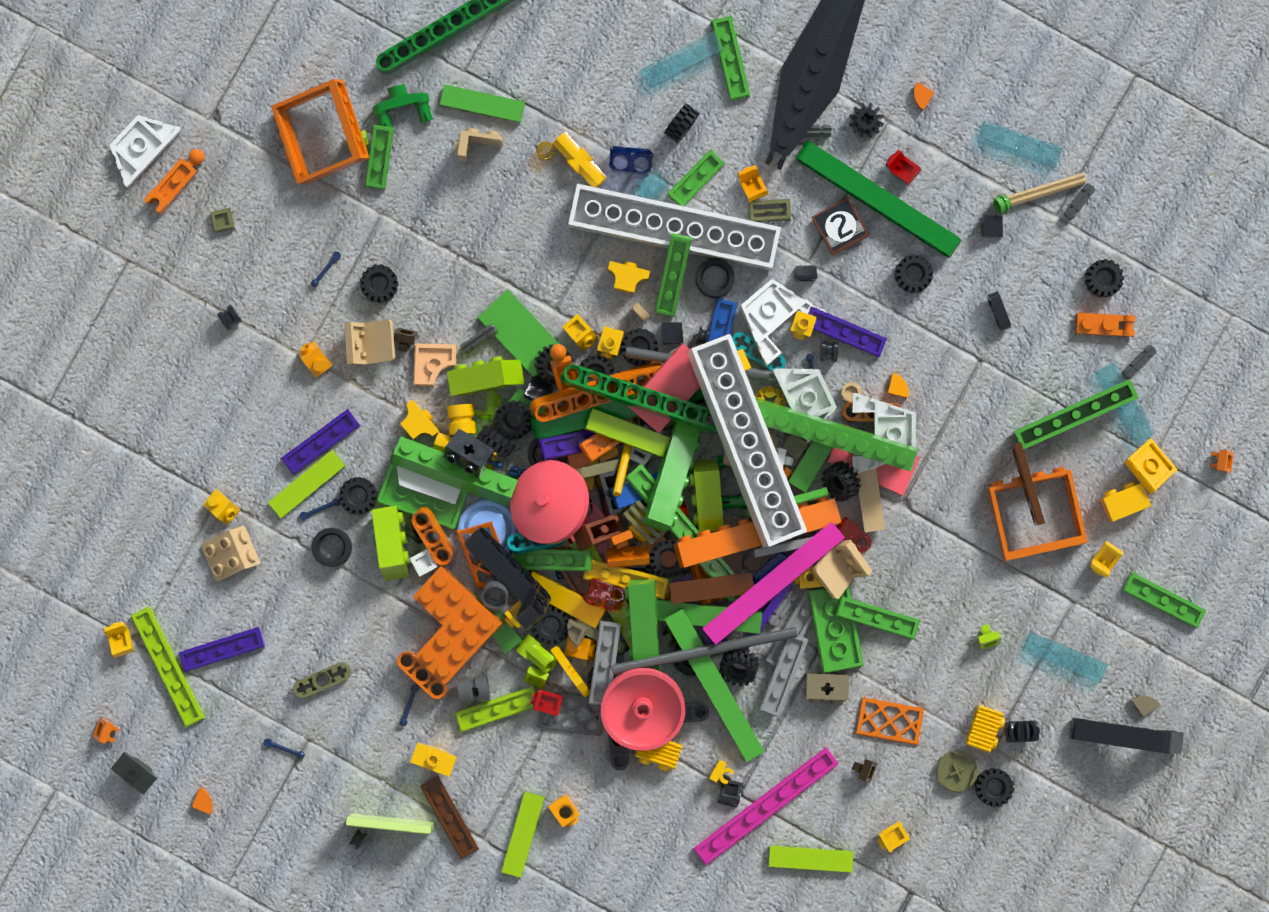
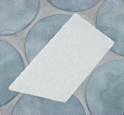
(427, 485)

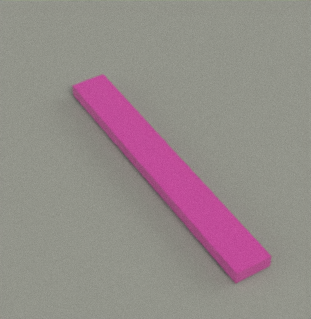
(773, 583)
(765, 806)

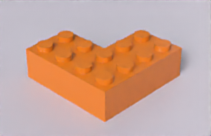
(464, 621)

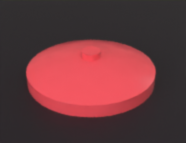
(549, 502)
(642, 709)

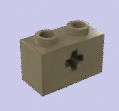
(839, 686)

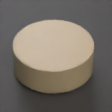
(640, 311)
(848, 389)

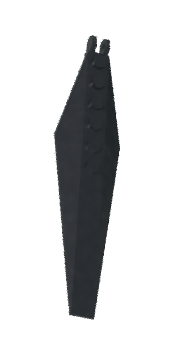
(813, 73)

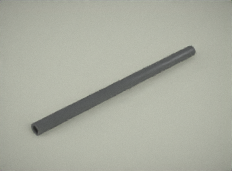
(662, 357)
(705, 650)

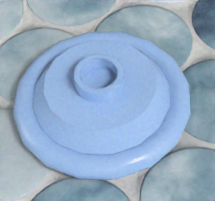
(485, 511)

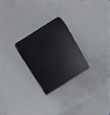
(992, 226)
(806, 273)
(672, 333)
(537, 388)
(730, 793)

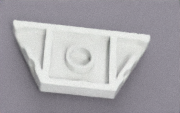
(140, 145)
(806, 391)

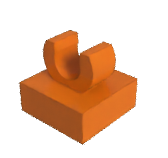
(1225, 460)
(103, 731)

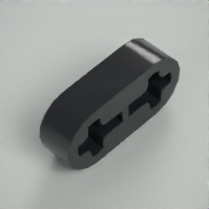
(999, 311)

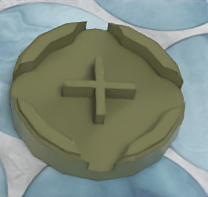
(956, 771)

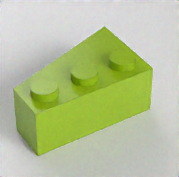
(484, 376)
(707, 495)
(391, 543)

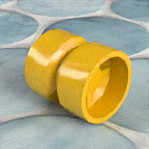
(461, 418)

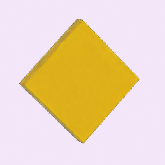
(1150, 465)

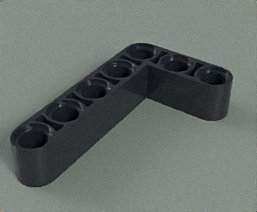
(512, 575)
(1127, 736)
(621, 750)

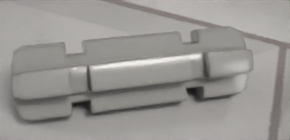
(782, 608)

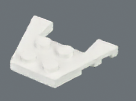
(767, 311)
(889, 422)

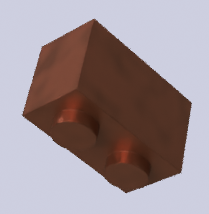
(597, 532)

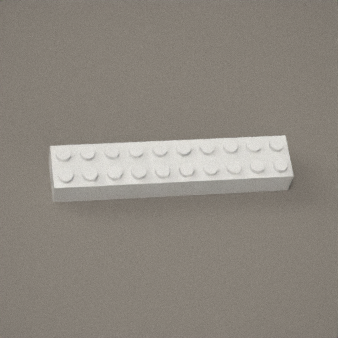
(655, 221)
(746, 441)

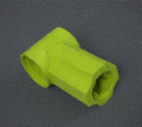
(533, 651)

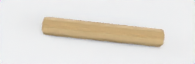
(1047, 189)

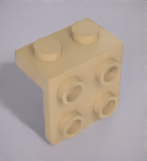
(462, 146)
(369, 342)
(230, 553)
(840, 567)

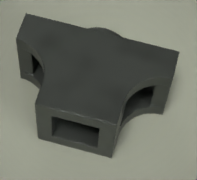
(134, 772)

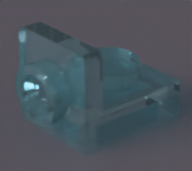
(651, 185)

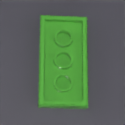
(517, 330)
(410, 500)
(835, 636)

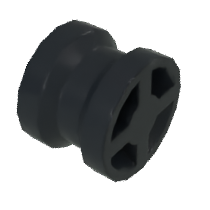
(229, 317)
(829, 351)

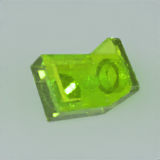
(493, 402)

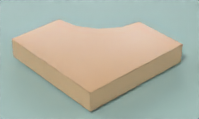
(431, 361)

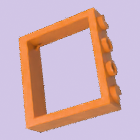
(348, 122)
(1038, 477)

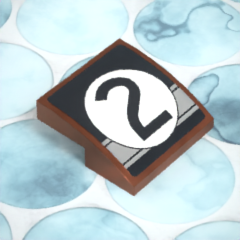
(840, 226)

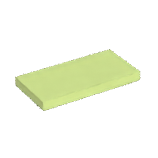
(390, 823)

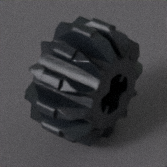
(870, 114)
(1022, 731)

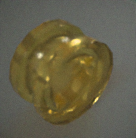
(551, 152)

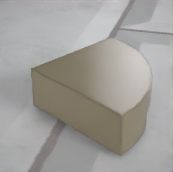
(576, 632)
(1145, 704)

